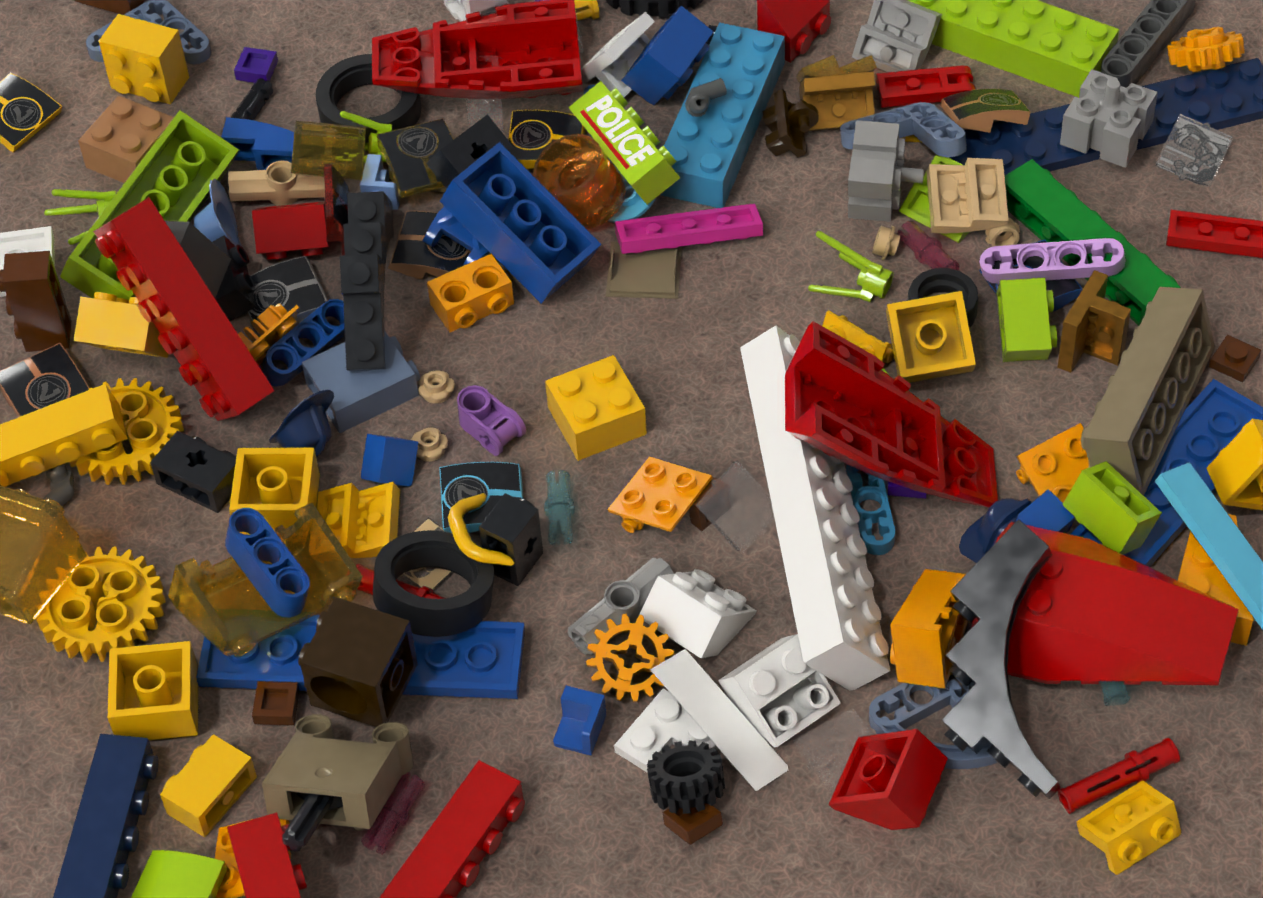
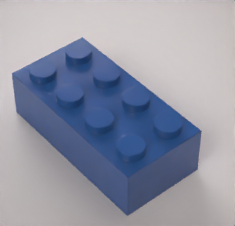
(520, 222)

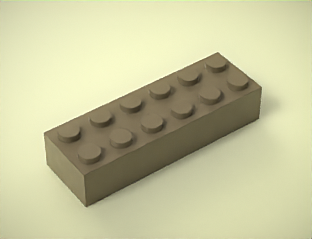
(1151, 386)

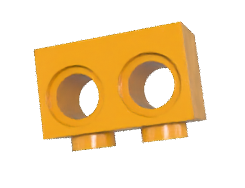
(470, 293)

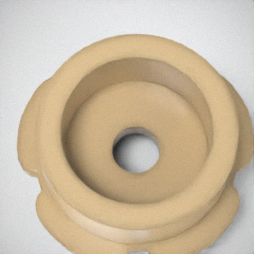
(1004, 234)
(886, 242)
(436, 393)
(433, 450)

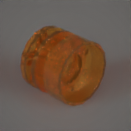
(581, 179)

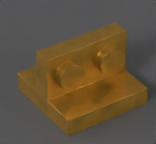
(839, 98)
(1094, 326)

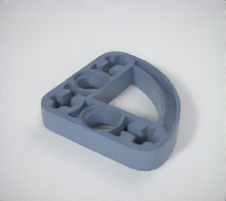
(902, 719)

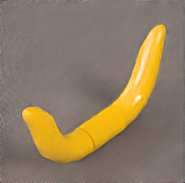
(463, 537)

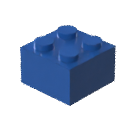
(669, 57)

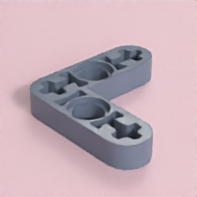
(173, 18)
(921, 120)

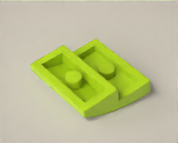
(180, 876)

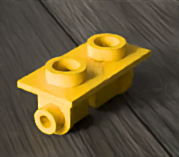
(857, 336)

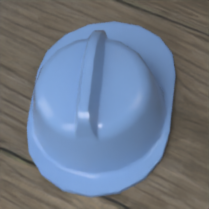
(218, 216)

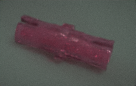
(926, 249)
(393, 813)

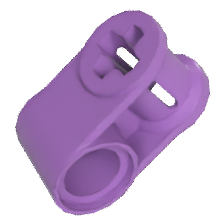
(488, 419)

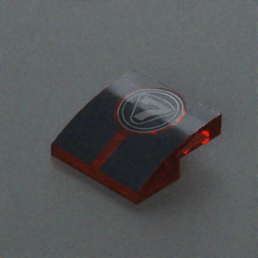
(335, 204)

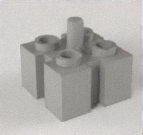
(1108, 118)
(877, 171)

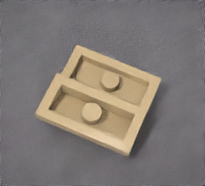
(967, 196)

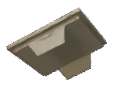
(644, 274)

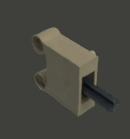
(334, 779)

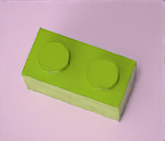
(1025, 319)
(1111, 508)

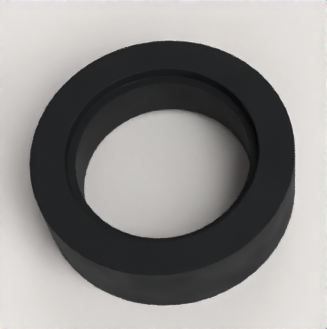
(352, 74)
(429, 615)

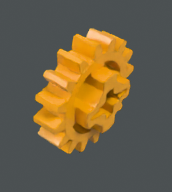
(1206, 49)
(604, 651)

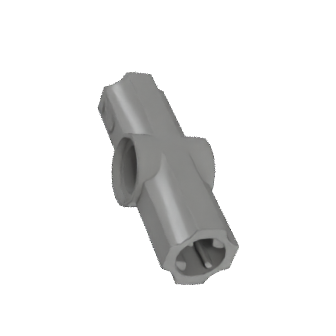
(628, 592)

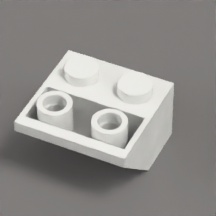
(696, 611)
(779, 691)

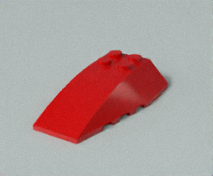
(533, 46)
(874, 423)
(1115, 620)

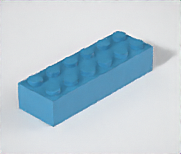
(715, 144)

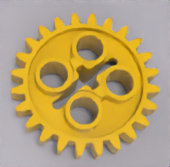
(149, 424)
(131, 608)

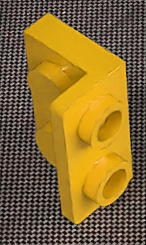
(1131, 826)

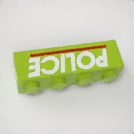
(624, 143)

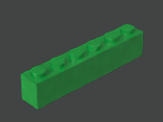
(1059, 216)

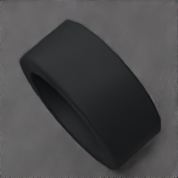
(947, 281)

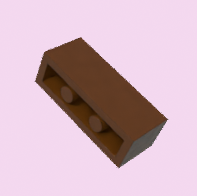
(35, 300)

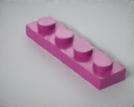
(688, 228)

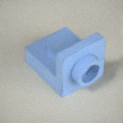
(377, 179)

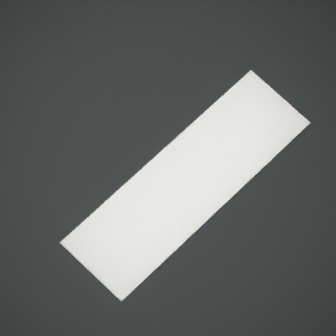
(720, 719)

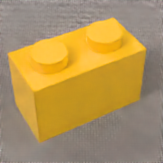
(208, 785)

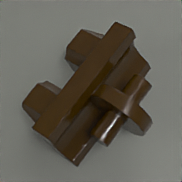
(788, 124)

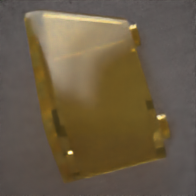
(231, 610)

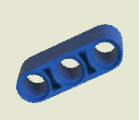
(294, 353)
(268, 579)

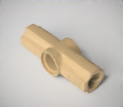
(274, 184)

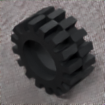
(686, 777)

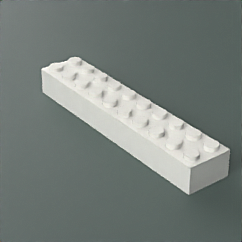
(815, 530)

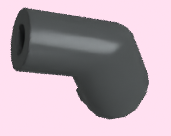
(701, 95)
(61, 484)

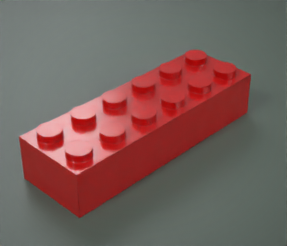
(182, 311)

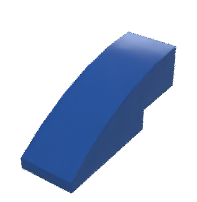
(258, 141)

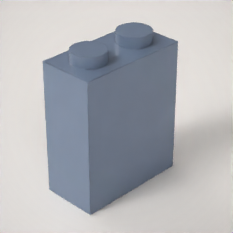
(362, 392)

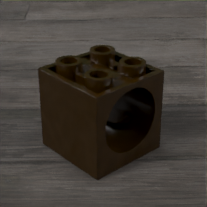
(358, 662)

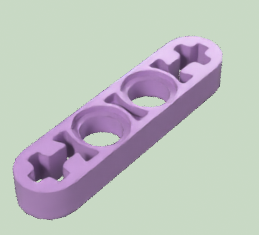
(1052, 254)

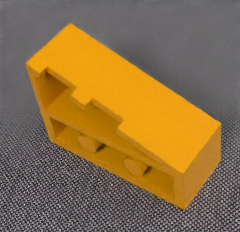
(1202, 574)
(927, 630)

